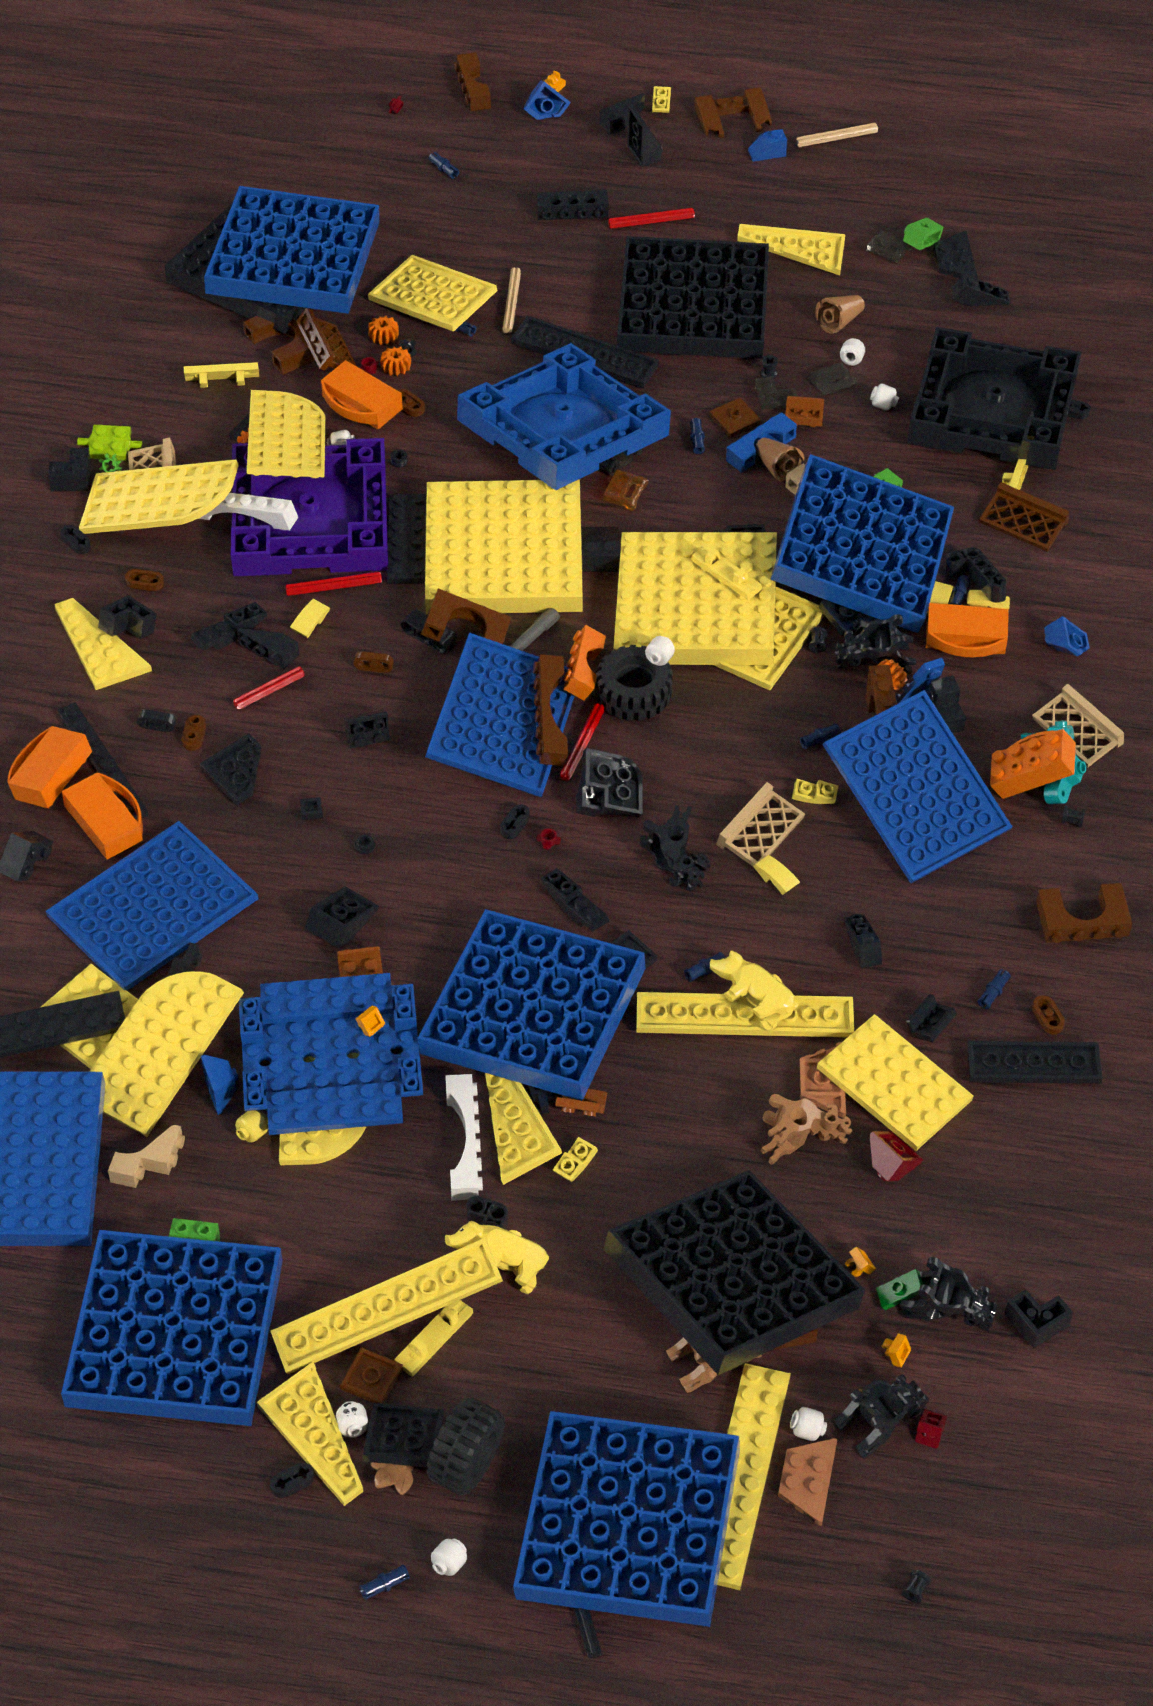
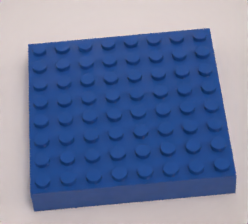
(292, 249)
(863, 543)
(532, 1004)
(49, 1156)
(173, 1328)
(628, 1518)

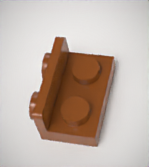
(359, 961)

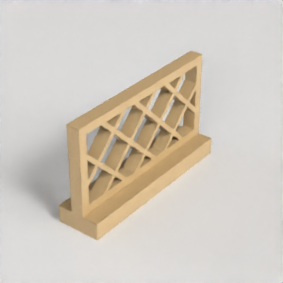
(166, 458)
(1092, 718)
(750, 812)

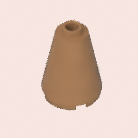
(838, 311)
(778, 457)

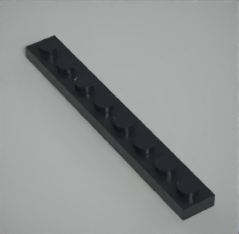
(100, 757)

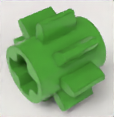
(116, 463)

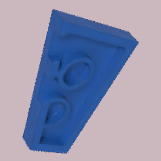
(922, 678)

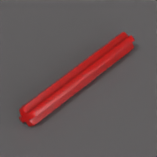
(650, 218)
(333, 583)
(582, 742)

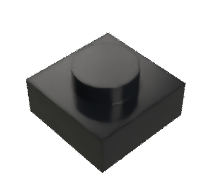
(311, 808)

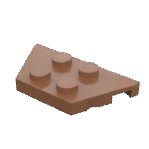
(817, 1086)
(807, 1477)

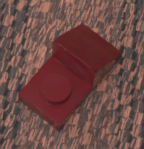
(930, 1428)

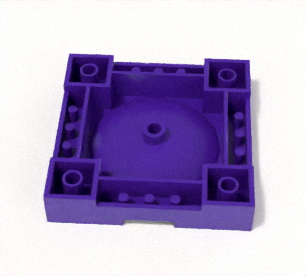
(338, 515)

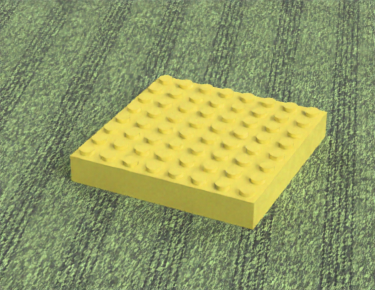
(505, 544)
(677, 599)

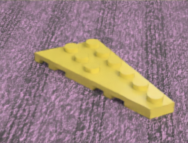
(808, 247)
(103, 656)
(518, 1128)
(308, 1423)

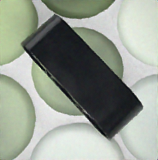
(413, 626)

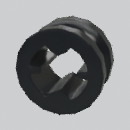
(399, 453)

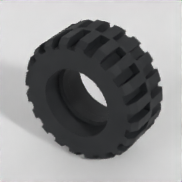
(627, 701)
(465, 1446)

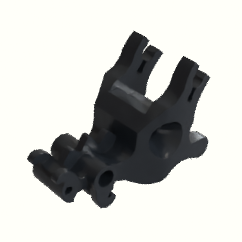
(878, 642)
(669, 846)
(948, 1293)
(883, 1409)

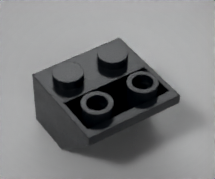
(367, 728)

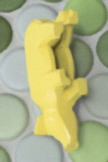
(760, 988)
(508, 1250)

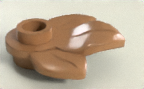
(393, 1474)

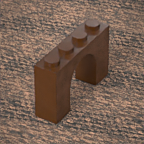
(288, 356)
(448, 606)
(880, 689)
(1061, 926)

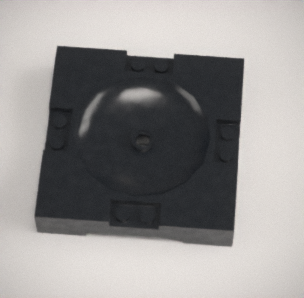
(994, 398)

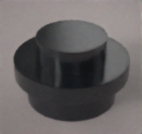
(365, 844)

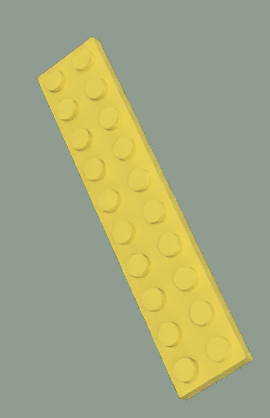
(717, 1015)
(386, 1306)
(756, 1423)

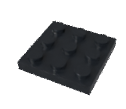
(402, 1434)

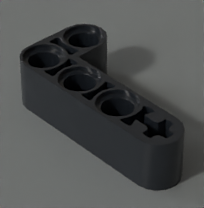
(979, 568)
(489, 1210)

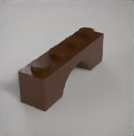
(476, 93)

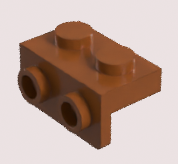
(805, 410)
(593, 1102)

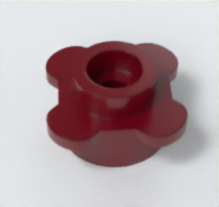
(396, 105)
(369, 365)
(548, 834)

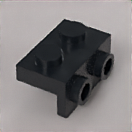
(930, 1019)

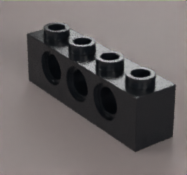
(572, 205)

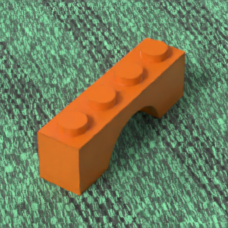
(580, 678)

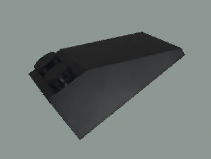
(641, 139)
(600, 549)
(340, 916)

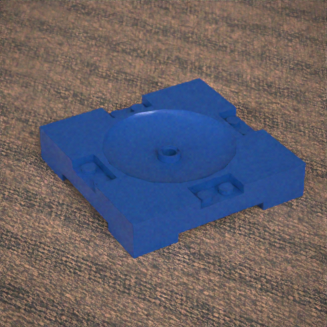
(563, 416)

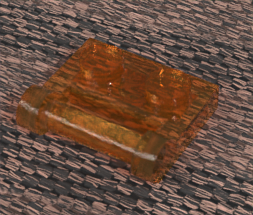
(619, 487)

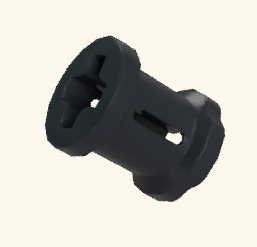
(769, 366)
(609, 466)
(818, 640)
(1073, 820)
(915, 1594)

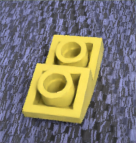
(661, 99)
(941, 593)
(979, 599)
(309, 617)
(815, 793)
(773, 870)
(576, 1159)

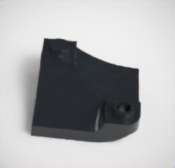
(609, 785)

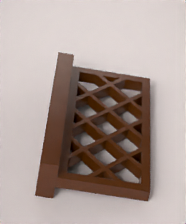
(323, 341)
(1031, 506)

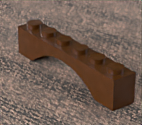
(552, 742)

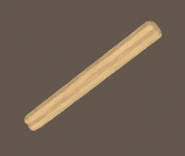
(836, 135)
(511, 300)

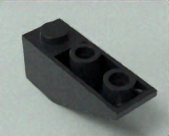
(615, 117)
(978, 293)
(271, 645)
(863, 940)

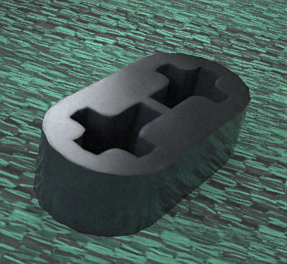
(1075, 407)
(72, 541)
(156, 720)
(518, 824)
(292, 1480)

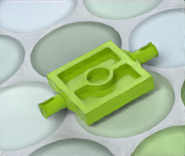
(109, 440)

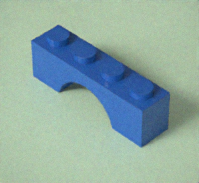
(743, 453)

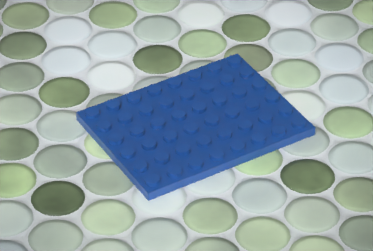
(491, 717)
(917, 786)
(151, 906)

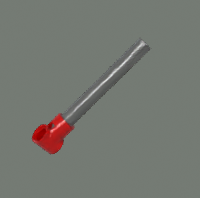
(542, 623)

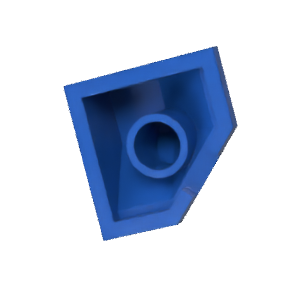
(545, 102)
(768, 146)
(1066, 637)

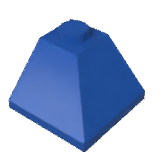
(219, 1080)

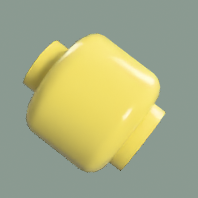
(251, 1125)

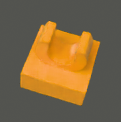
(555, 81)
(370, 1021)
(862, 1262)
(897, 1350)

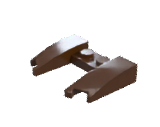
(752, 101)

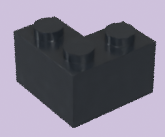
(72, 474)
(129, 616)
(945, 697)
(22, 852)
(1036, 1321)

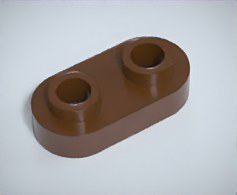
(412, 404)
(144, 580)
(373, 662)
(194, 732)
(1050, 1016)

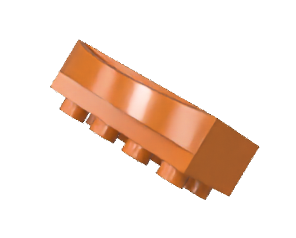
(360, 396)
(967, 630)
(1032, 762)
(47, 765)
(104, 814)

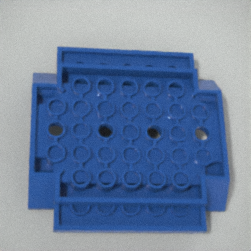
(321, 1022)

